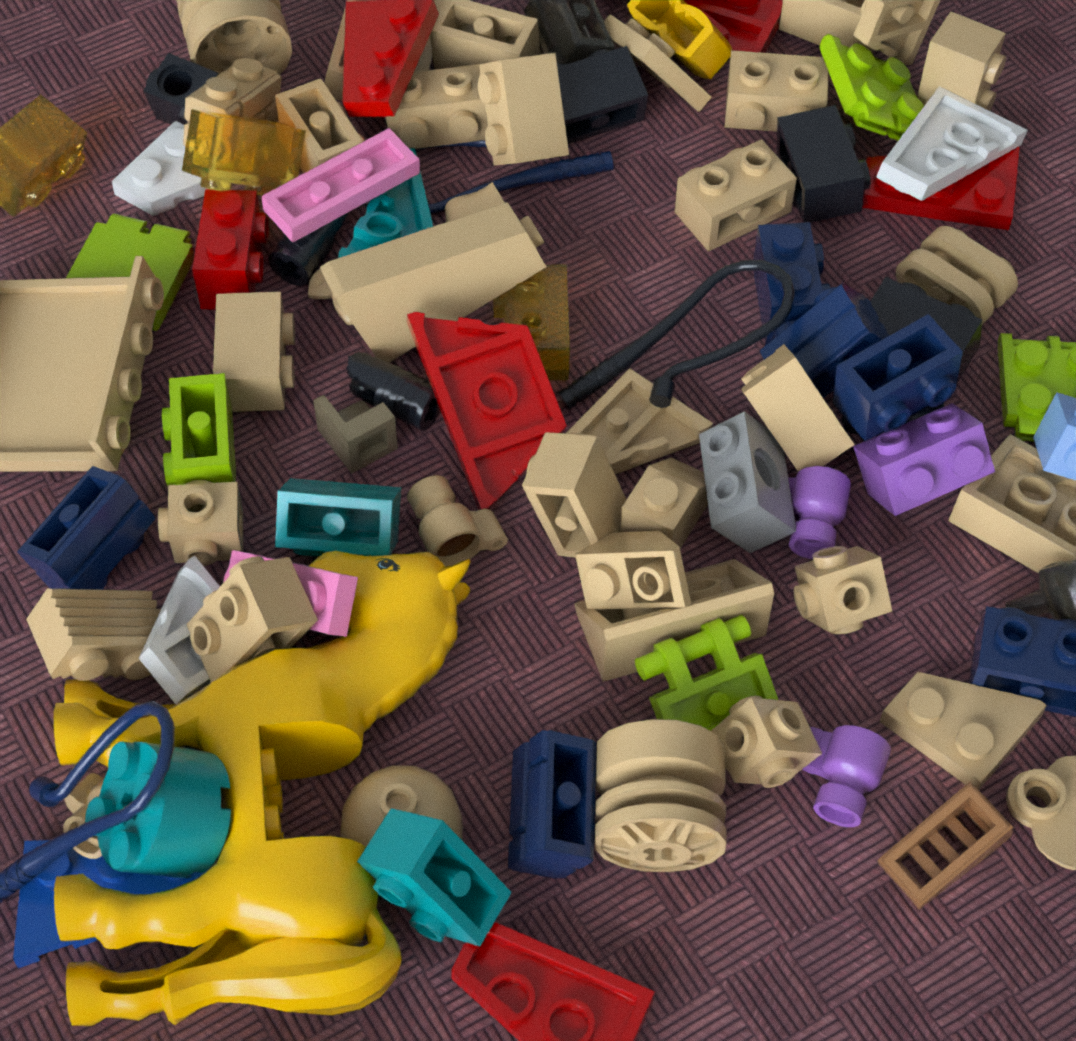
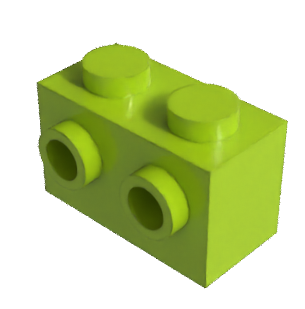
(199, 431)

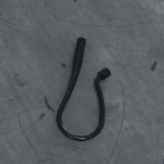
(664, 386)

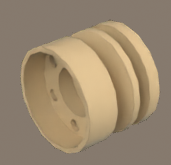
(235, 29)
(660, 796)

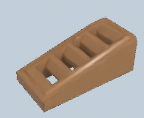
(983, 814)

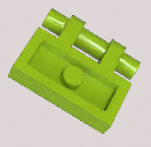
(711, 695)

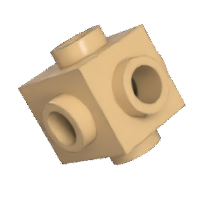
(202, 521)
(841, 589)
(766, 741)

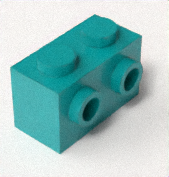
(337, 517)
(434, 877)

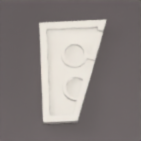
(947, 144)

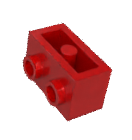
(229, 245)

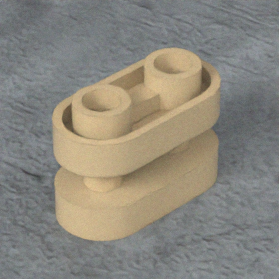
(959, 272)

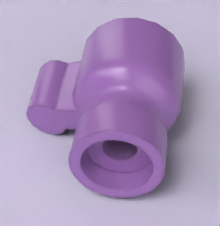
(818, 504)
(854, 765)

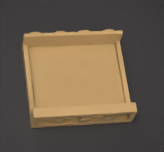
(73, 367)

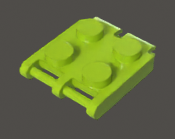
(871, 89)
(113, 248)
(1031, 377)

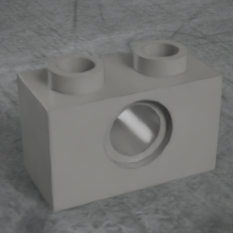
(746, 483)

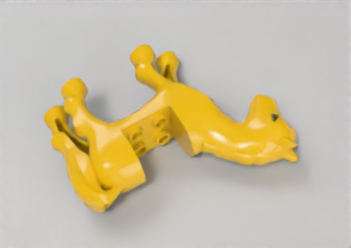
(273, 910)

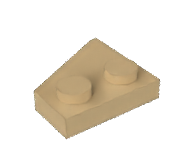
(895, 26)
(654, 56)
(636, 430)
(961, 724)

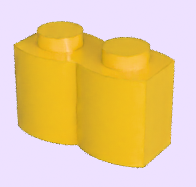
(687, 31)

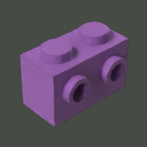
(924, 459)

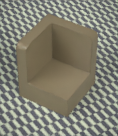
(357, 432)

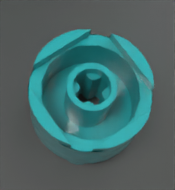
(182, 823)

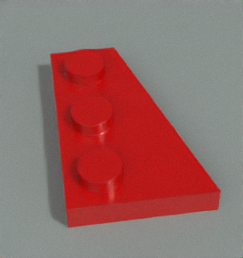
(382, 52)
(977, 199)
(547, 992)

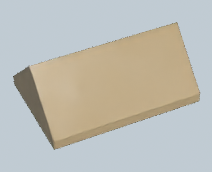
(714, 591)

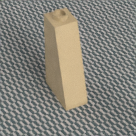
(433, 272)

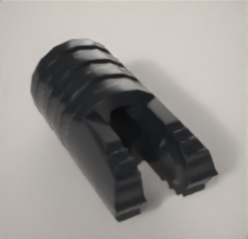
(300, 259)
(400, 390)

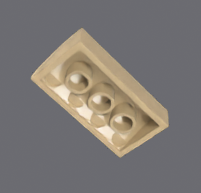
(1021, 508)

